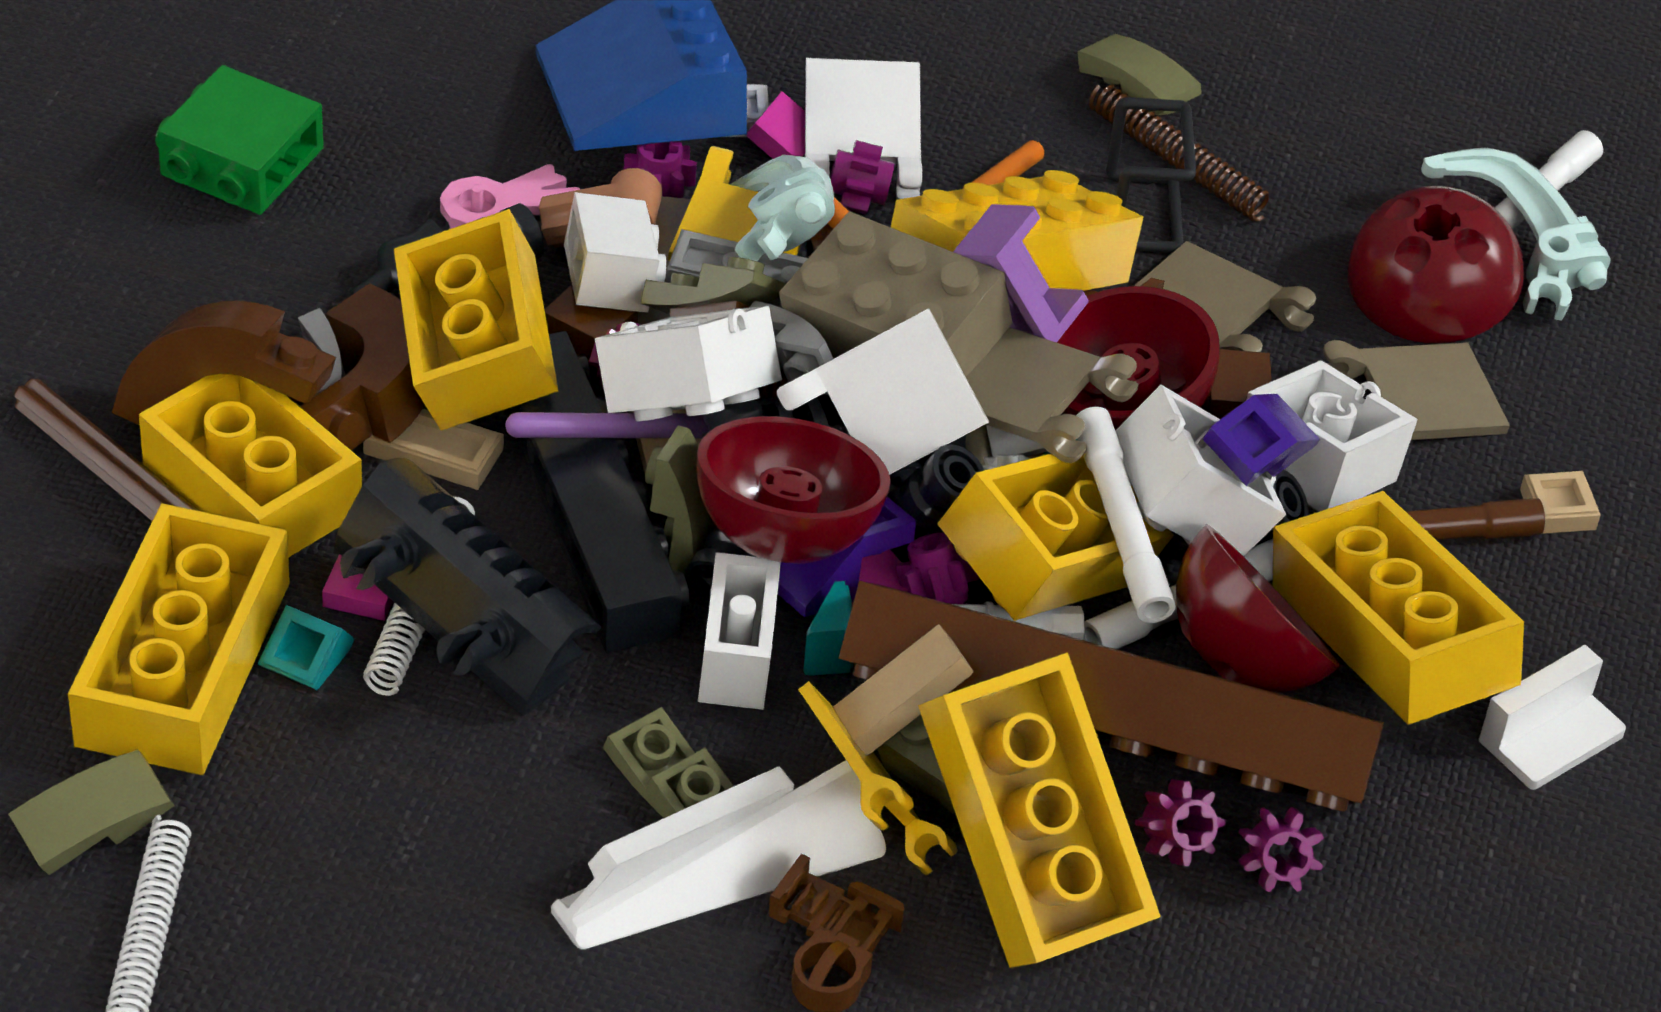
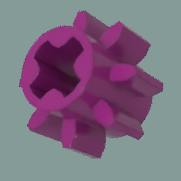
(668, 163)
(861, 176)
(936, 570)
(1198, 825)
(1282, 866)

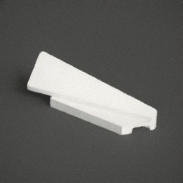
(721, 854)

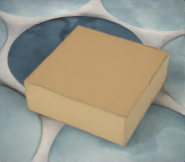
(1565, 500)

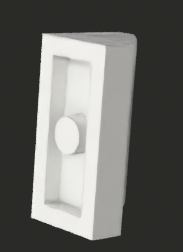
(1551, 720)

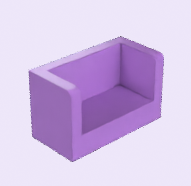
(1033, 304)

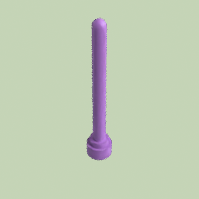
(599, 425)

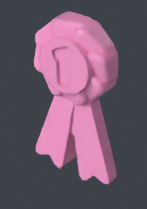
(481, 197)

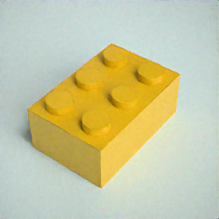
(475, 320)
(251, 457)
(1039, 535)

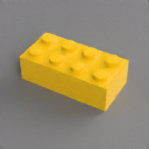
(1077, 243)
(1398, 607)
(180, 639)
(1039, 811)

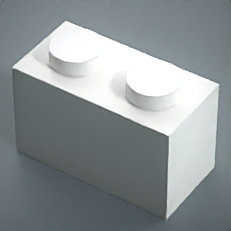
(612, 251)
(739, 631)

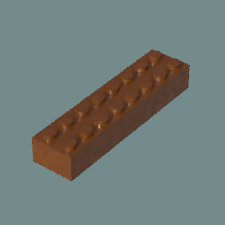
(1140, 698)

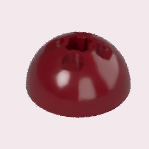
(1436, 265)
(1163, 333)
(789, 487)
(1243, 621)

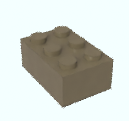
(878, 277)

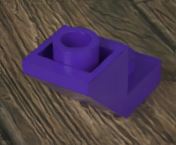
(1260, 437)
(809, 583)

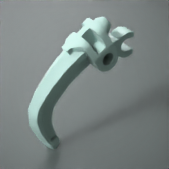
(790, 206)
(1566, 245)

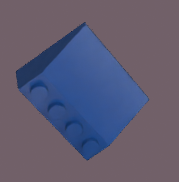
(646, 75)

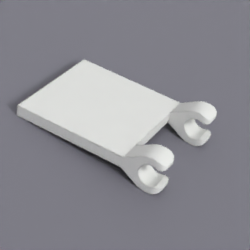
(867, 104)
(896, 392)

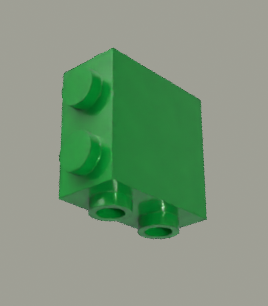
(240, 139)

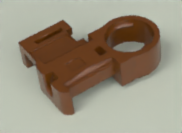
(840, 933)

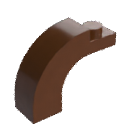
(222, 339)
(379, 389)

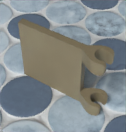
(1231, 294)
(1033, 380)
(1430, 382)

